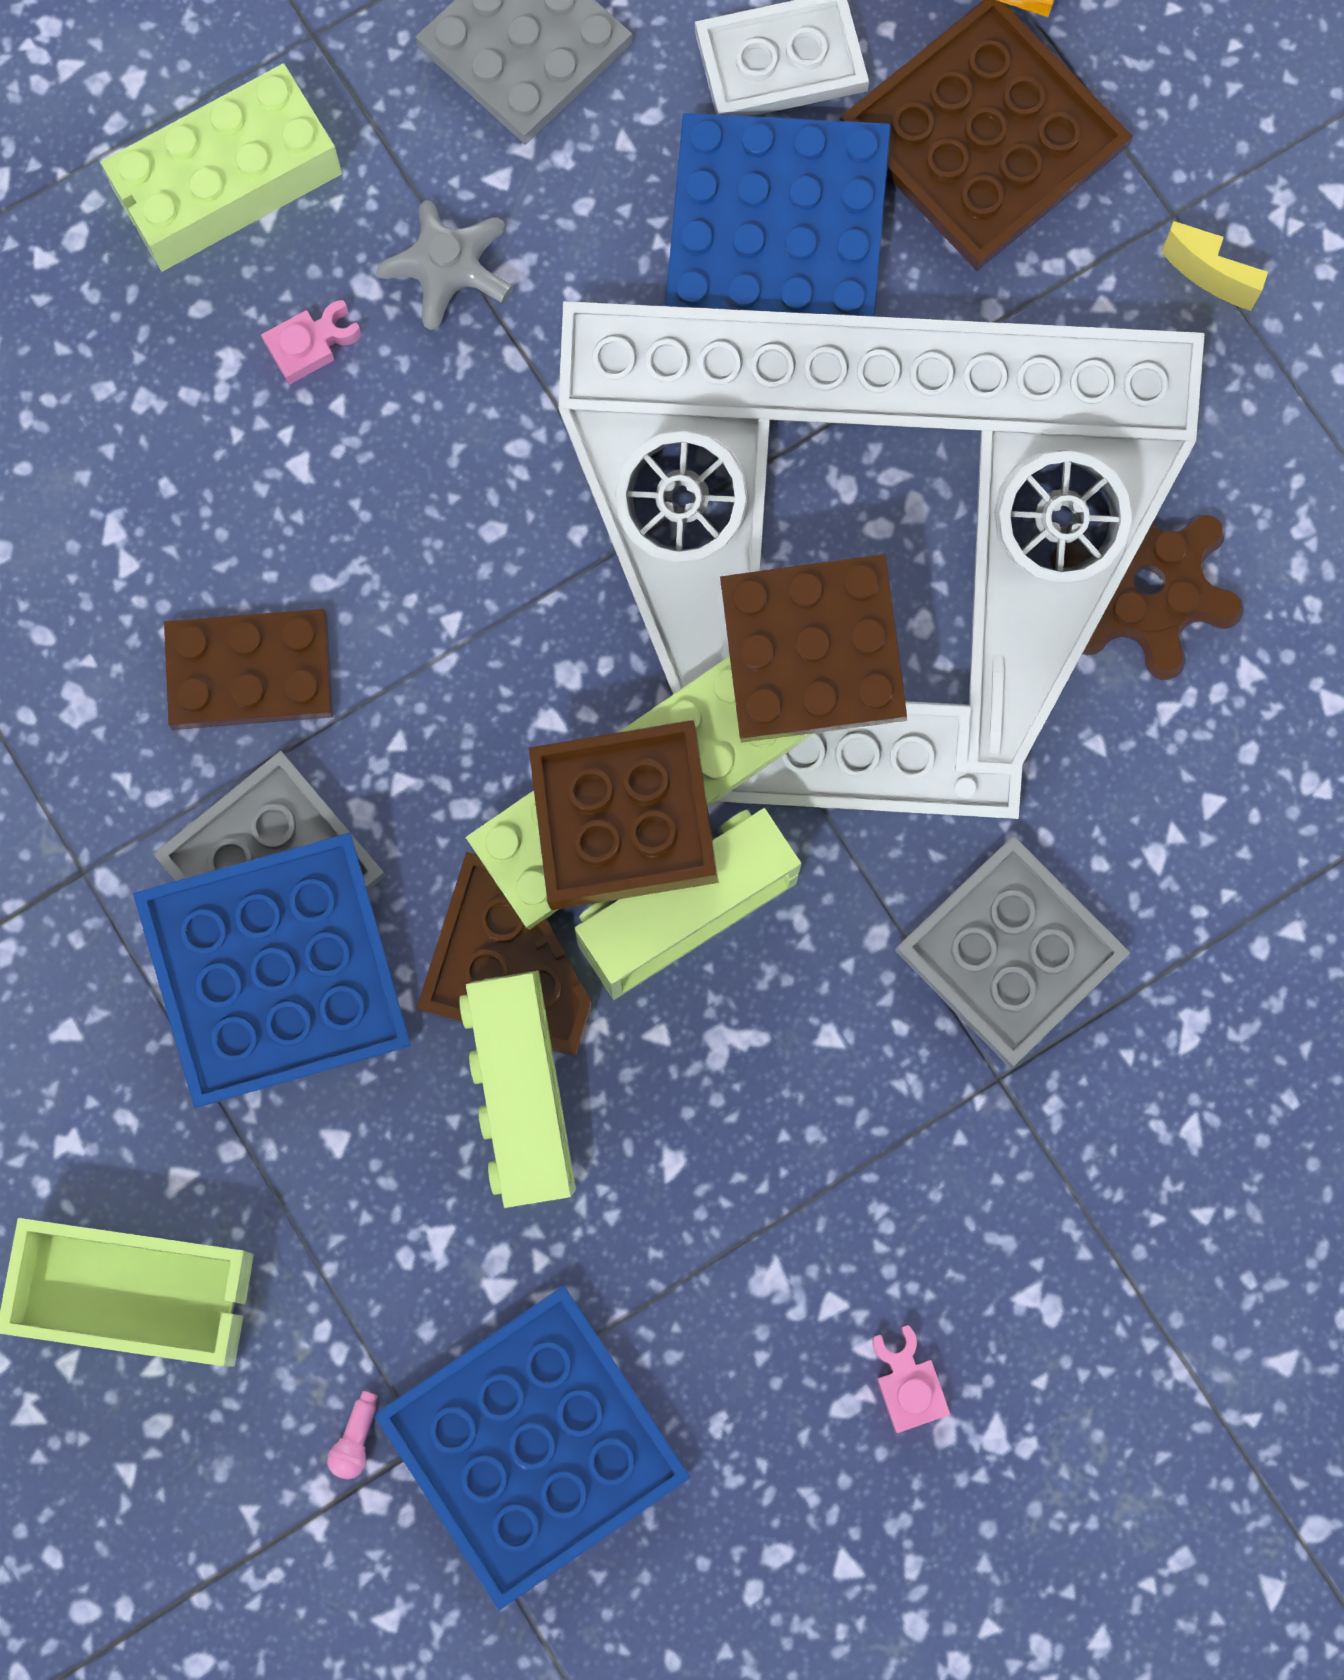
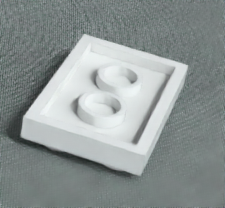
(781, 56)

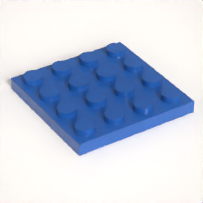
(778, 215)
(272, 969)
(531, 1447)

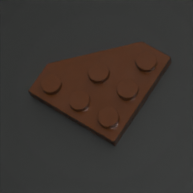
(488, 941)

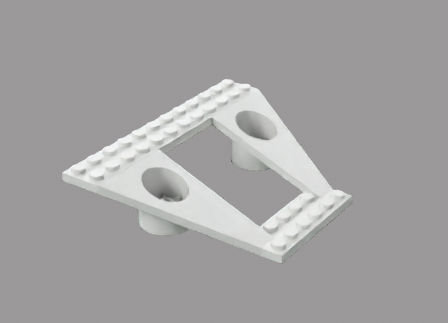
(1037, 393)

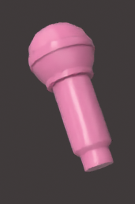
(348, 1455)

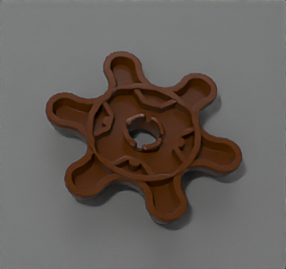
(1184, 598)

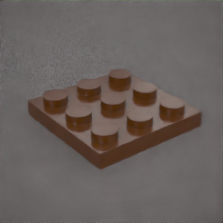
(813, 648)
(622, 815)

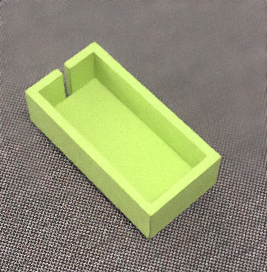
(222, 167)
(651, 931)
(125, 1292)

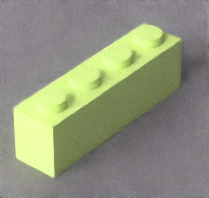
(519, 1089)

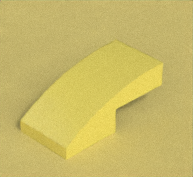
(1197, 258)

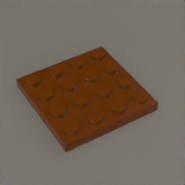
(989, 131)

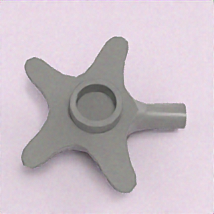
(447, 262)

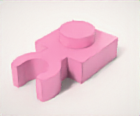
(303, 345)
(911, 1390)

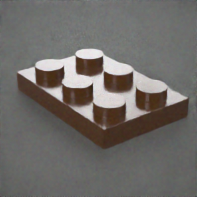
(248, 669)

